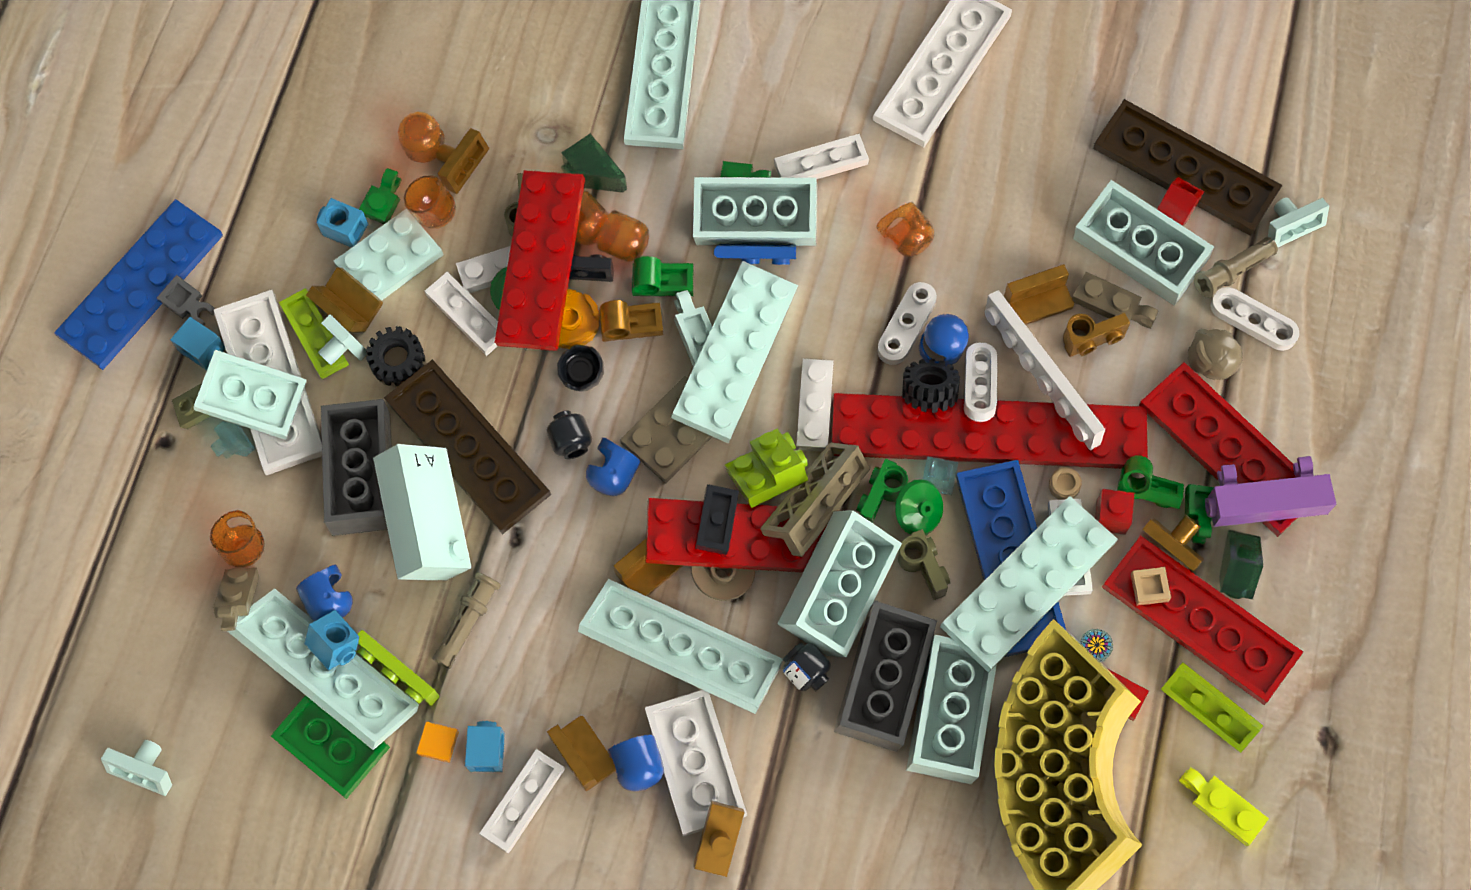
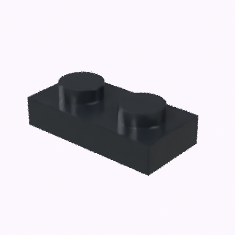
(592, 268)
(717, 519)

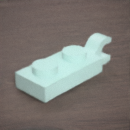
(692, 325)

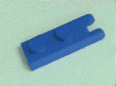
(753, 253)

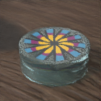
(1098, 643)

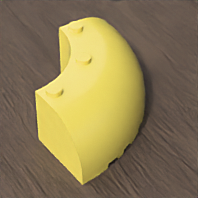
(1059, 764)

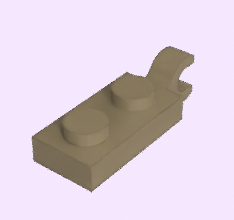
(1112, 300)
(235, 595)

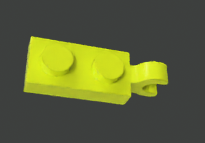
(1225, 806)

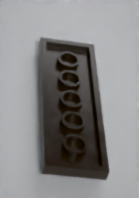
(1166, 152)
(476, 452)

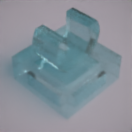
(231, 441)
(941, 474)

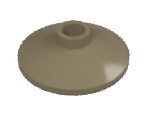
(722, 589)

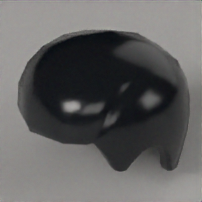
(580, 368)

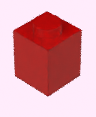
(1180, 201)
(1115, 510)

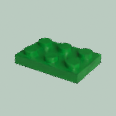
(327, 747)

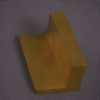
(1040, 295)
(346, 301)
(640, 575)
(583, 752)

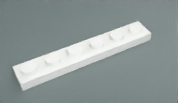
(1048, 375)

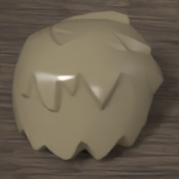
(1215, 354)

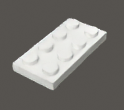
(693, 758)

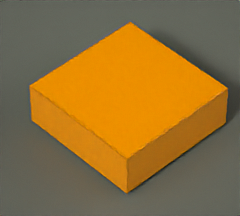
(437, 742)

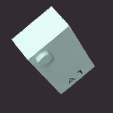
(755, 211)
(1142, 242)
(422, 513)
(840, 583)
(951, 714)

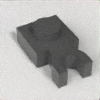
(184, 300)

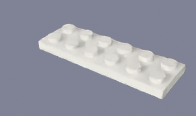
(941, 68)
(257, 333)

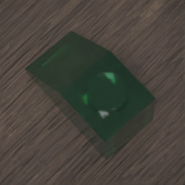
(595, 164)
(1241, 565)

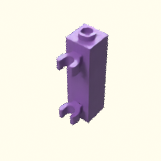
(1271, 499)

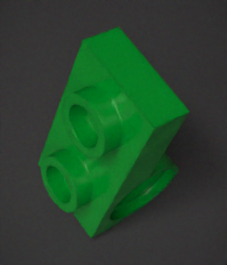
(661, 279)
(1159, 490)
(870, 504)

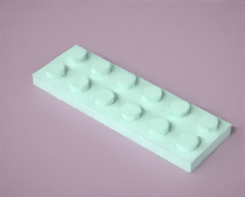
(662, 73)
(734, 352)
(1028, 584)
(681, 646)
(349, 692)

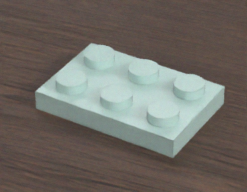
(391, 255)
(250, 394)

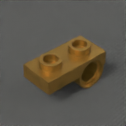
(629, 322)
(1107, 331)

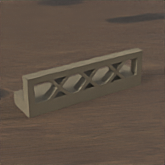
(822, 497)

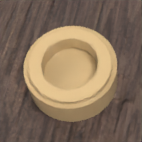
(1065, 483)

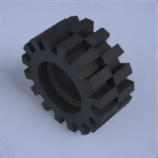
(390, 340)
(930, 385)

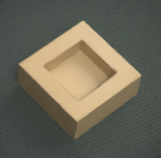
(1150, 586)

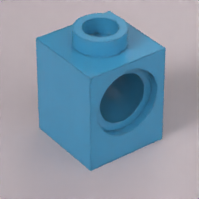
(349, 231)
(197, 342)
(332, 640)
(485, 747)

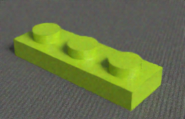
(312, 334)
(395, 669)
(1212, 707)

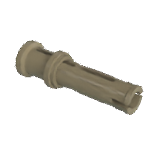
(1226, 271)
(472, 607)

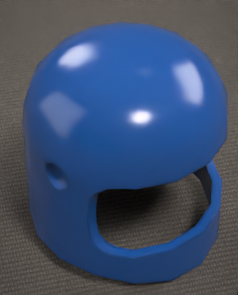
(946, 337)
(616, 472)
(320, 597)
(637, 763)

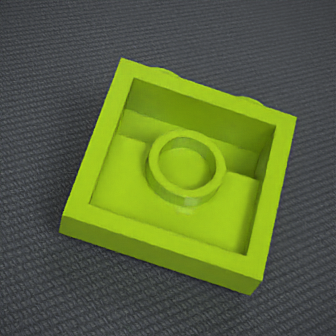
(768, 468)

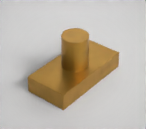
(462, 160)
(1177, 540)
(718, 838)

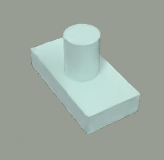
(1296, 222)
(340, 342)
(140, 768)

